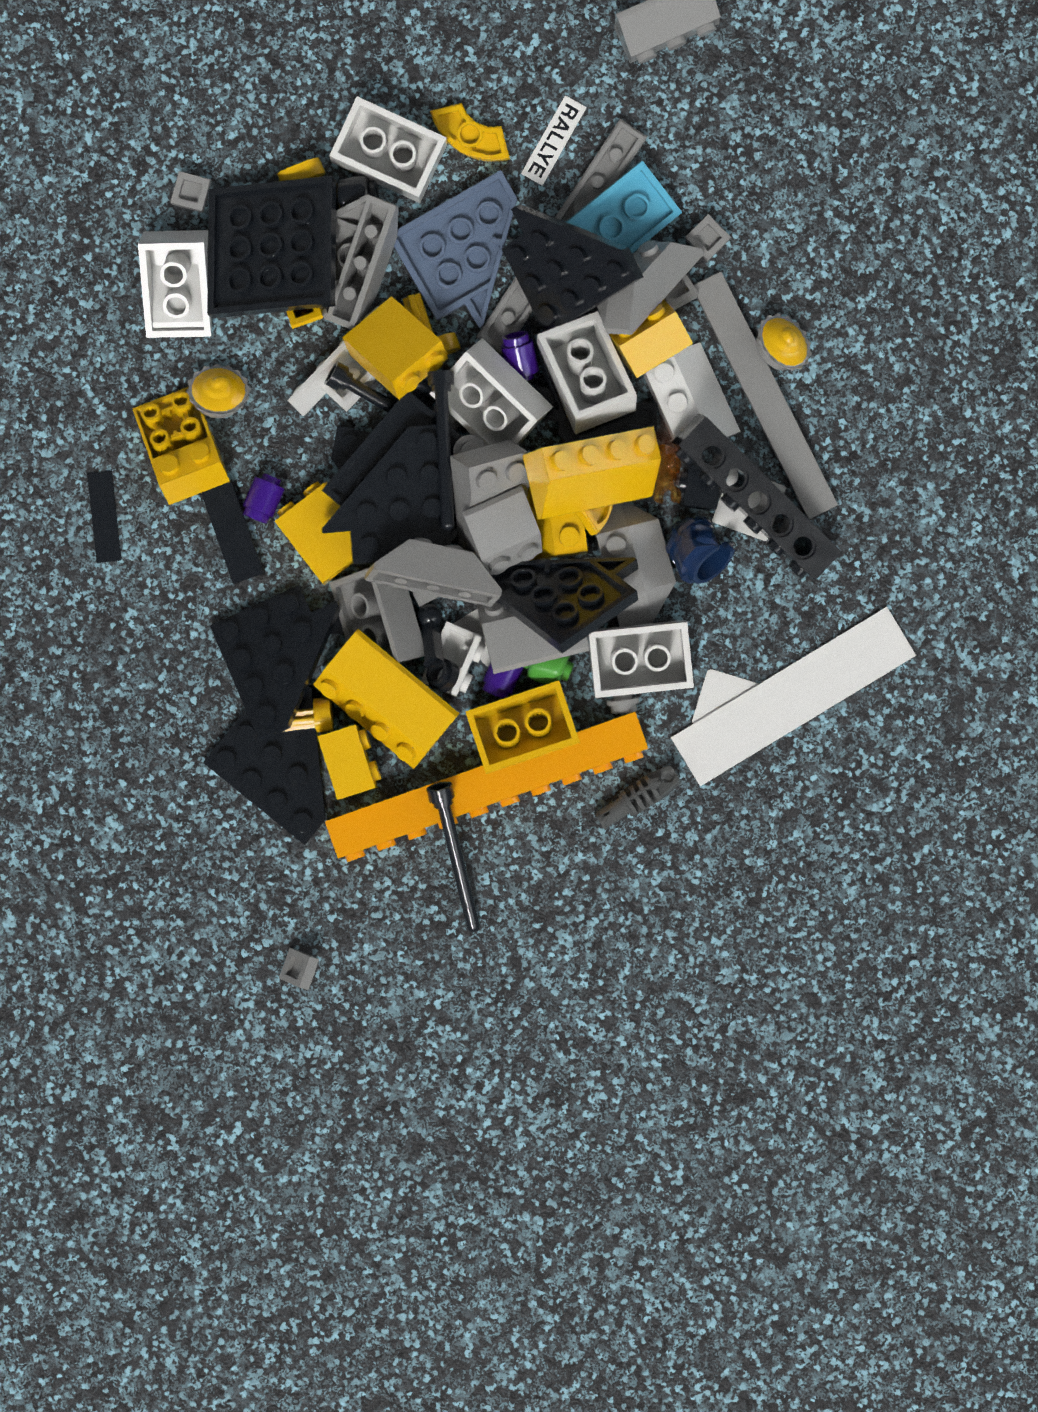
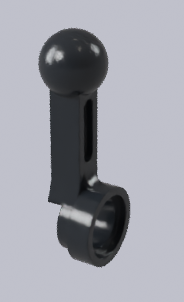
(429, 618)

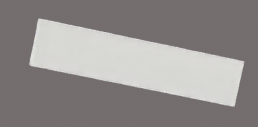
(793, 696)

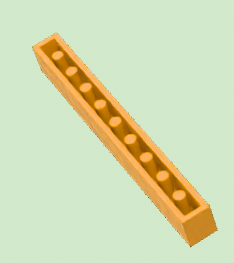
(476, 790)

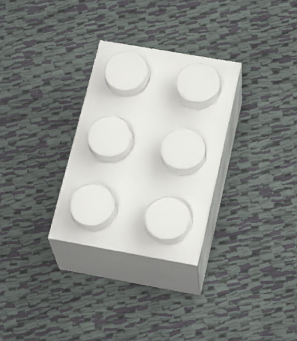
(388, 149)
(586, 372)
(493, 397)
(640, 658)

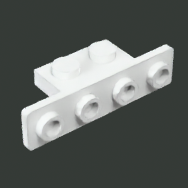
(314, 388)

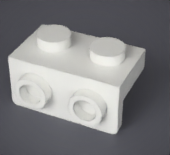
(461, 648)

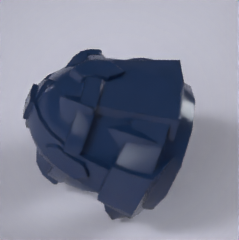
(697, 551)

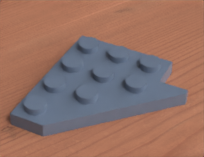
(458, 246)

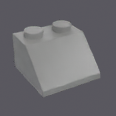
(502, 531)

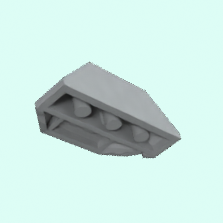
(363, 248)
(662, 267)
(638, 535)
(437, 572)

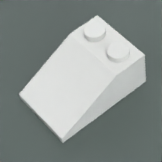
(175, 283)

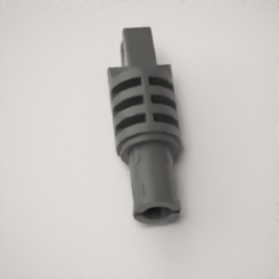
(639, 796)

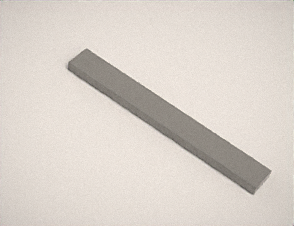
(603, 171)
(764, 396)

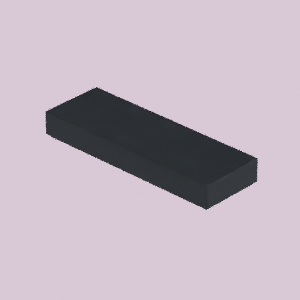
(232, 533)

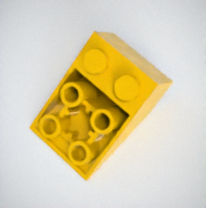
(180, 446)

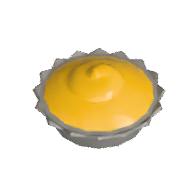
(783, 343)
(218, 391)

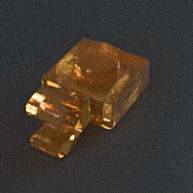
(667, 472)

